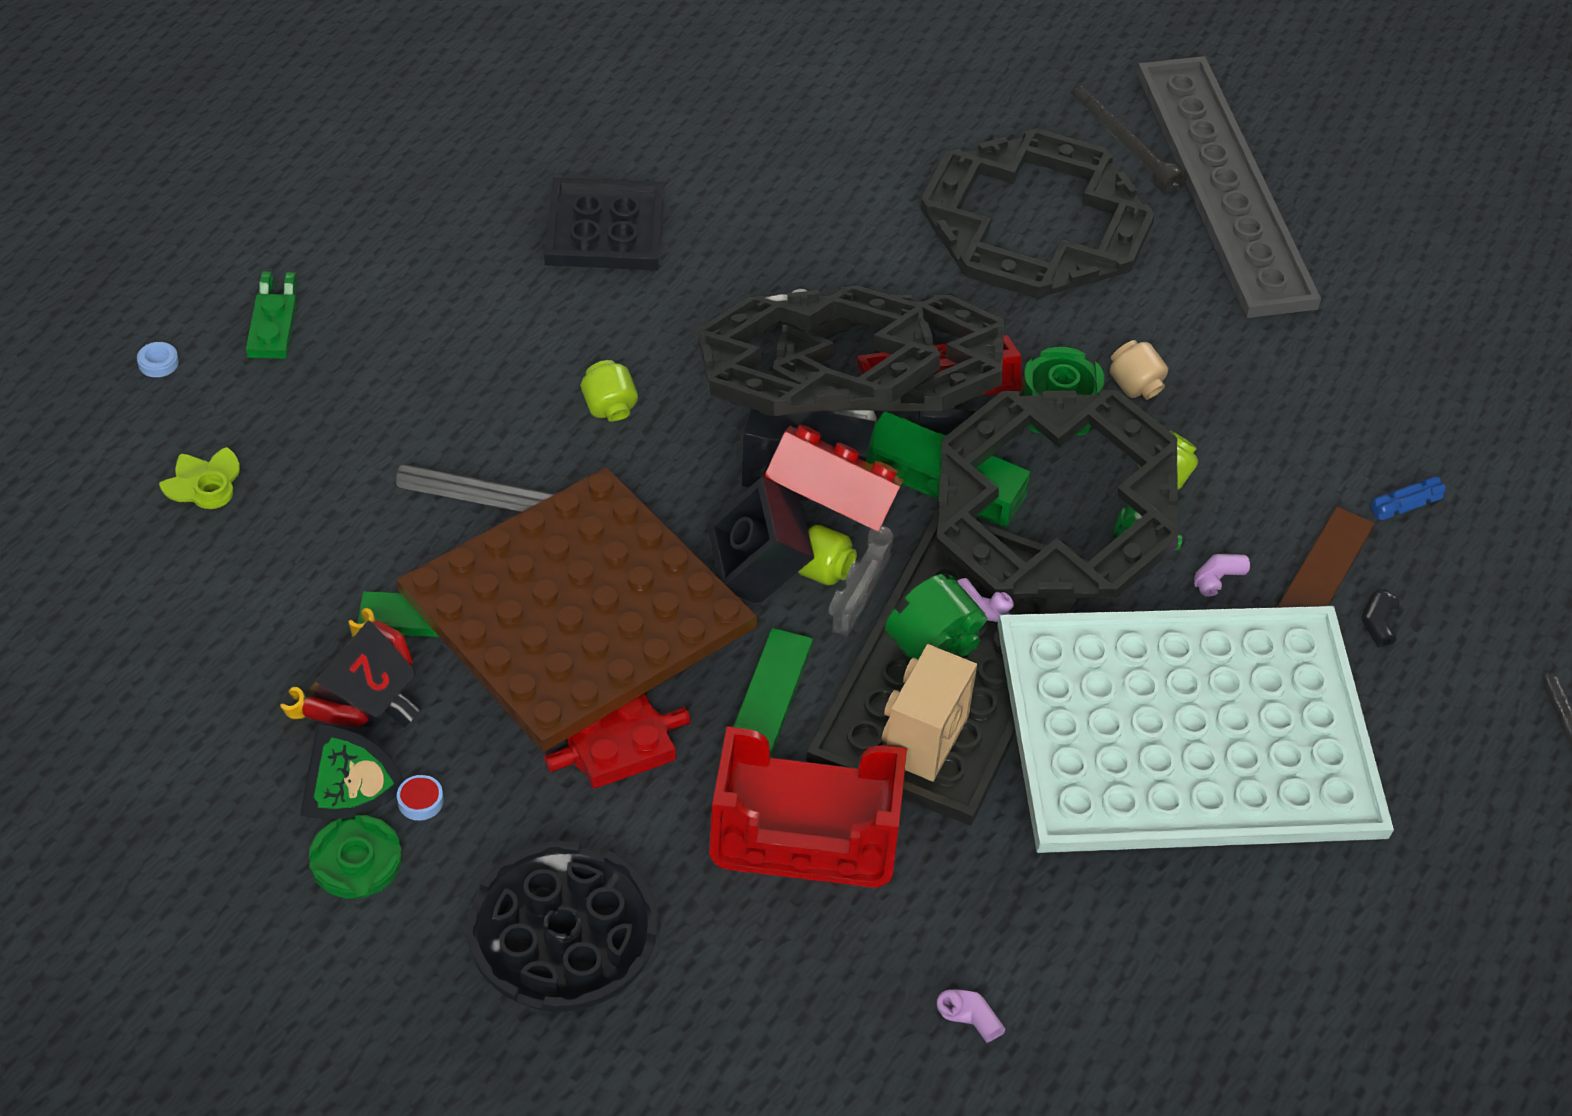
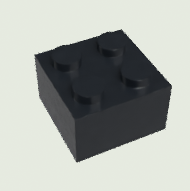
(760, 540)

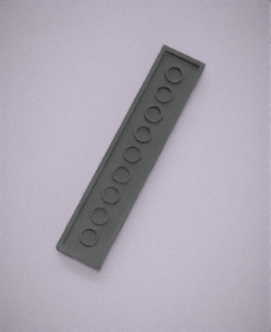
(1228, 188)

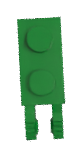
(272, 318)

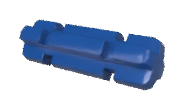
(1408, 498)

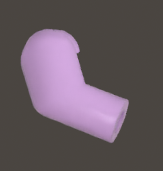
(1217, 566)
(998, 604)
(970, 1009)

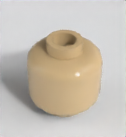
(1138, 370)

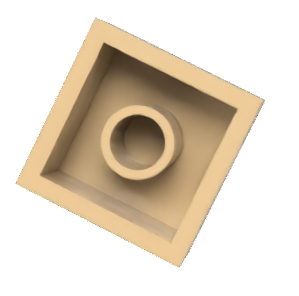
(930, 709)

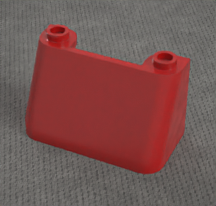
(806, 815)

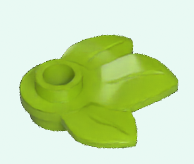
(197, 477)

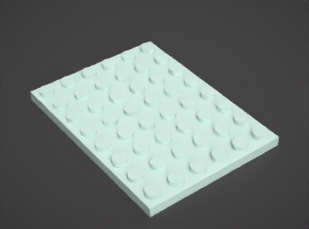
(1190, 729)

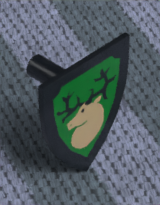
(347, 776)

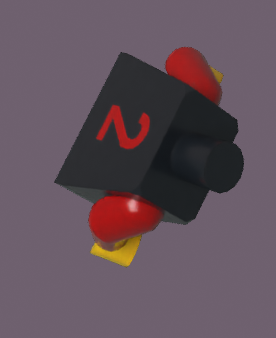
(361, 680)

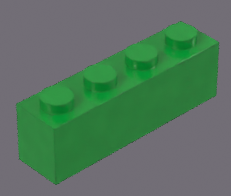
(917, 458)

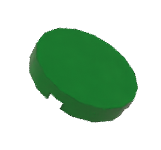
(351, 869)

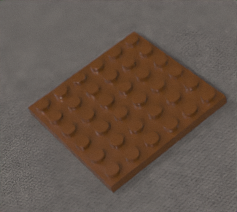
(575, 607)

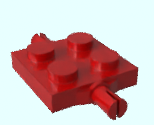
(621, 743)

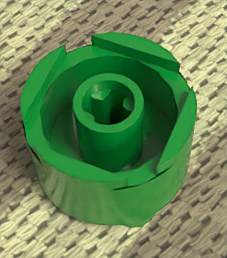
(1062, 371)
(939, 616)

